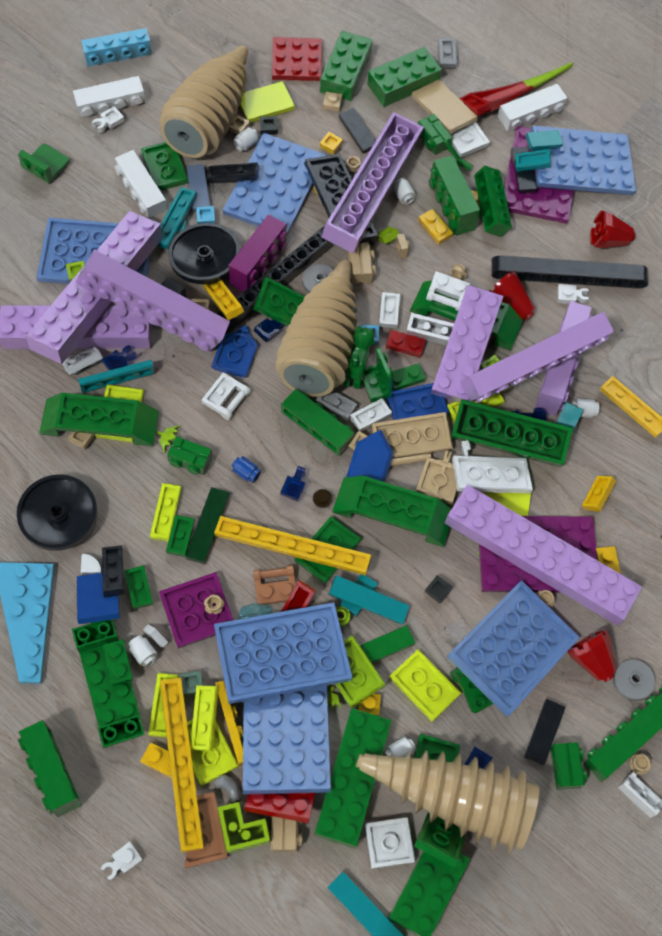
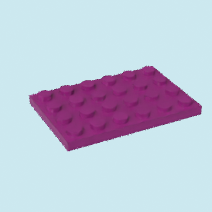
(544, 203)
(502, 576)

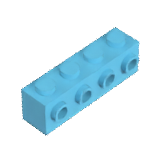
(116, 47)

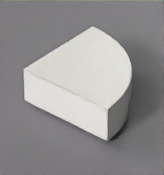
(465, 448)
(89, 565)
(153, 632)

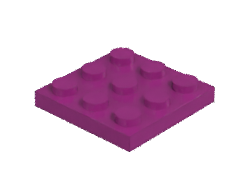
(187, 611)

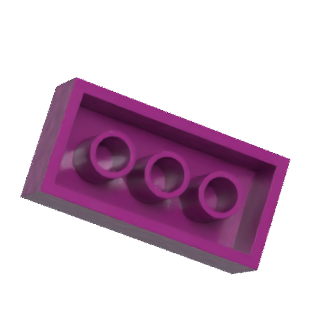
(258, 253)

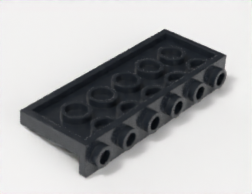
(331, 181)

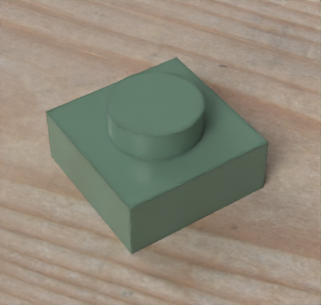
(190, 681)

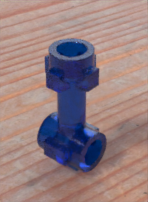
(538, 413)

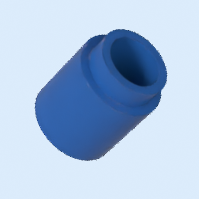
(246, 469)

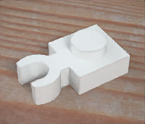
(109, 118)
(568, 293)
(125, 859)

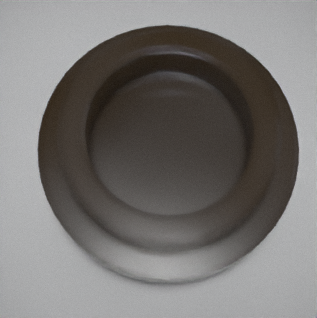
(322, 498)

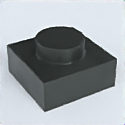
(269, 125)
(438, 589)

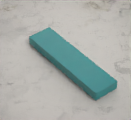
(176, 215)
(116, 376)
(368, 600)
(361, 907)

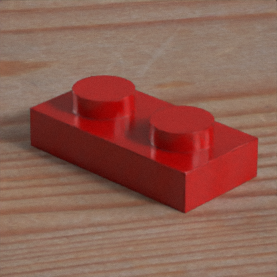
(405, 343)

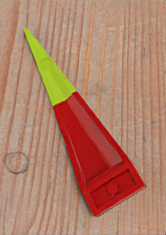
(491, 99)

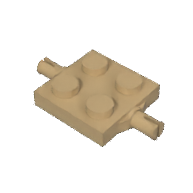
(438, 479)

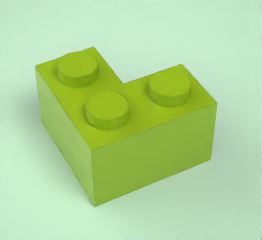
(240, 835)

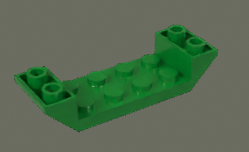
(505, 326)
(100, 417)
(394, 507)
(113, 705)

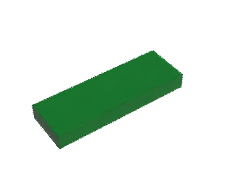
(388, 644)

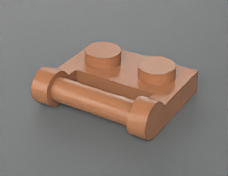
(277, 591)

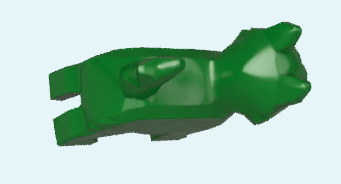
(359, 357)

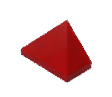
(301, 597)

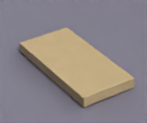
(448, 108)
(416, 434)

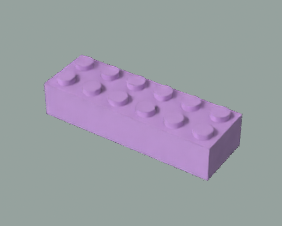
(466, 342)
(560, 376)

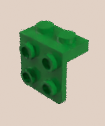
(44, 162)
(378, 378)
(475, 698)

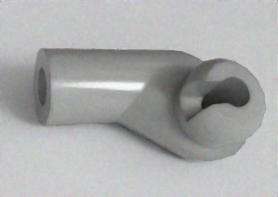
(230, 785)

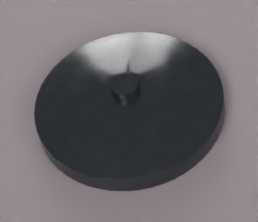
(203, 253)
(57, 512)

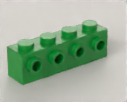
(492, 201)
(317, 421)

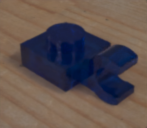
(294, 485)

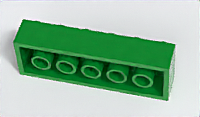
(511, 433)
(351, 788)

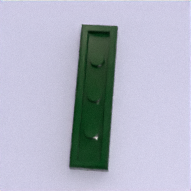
(206, 526)

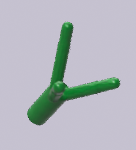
(460, 161)

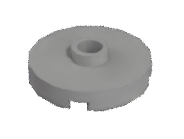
(312, 273)
(627, 687)

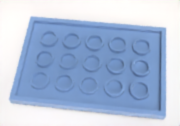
(589, 162)
(280, 183)
(72, 242)
(513, 648)
(282, 653)
(287, 743)

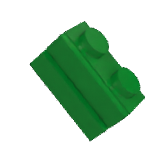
(434, 134)
(189, 455)
(568, 766)

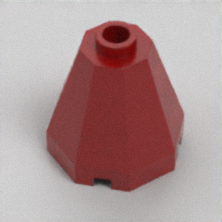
(610, 231)
(595, 655)

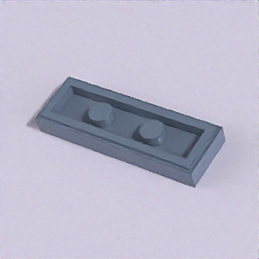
(198, 183)

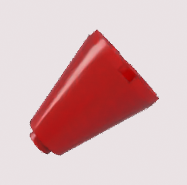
(515, 295)

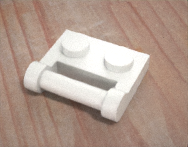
(447, 286)
(221, 392)

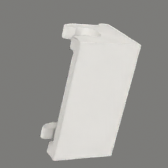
(641, 795)

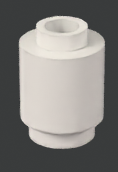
(246, 139)
(404, 191)
(589, 407)
(142, 651)
(400, 748)

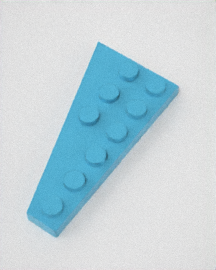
(26, 607)

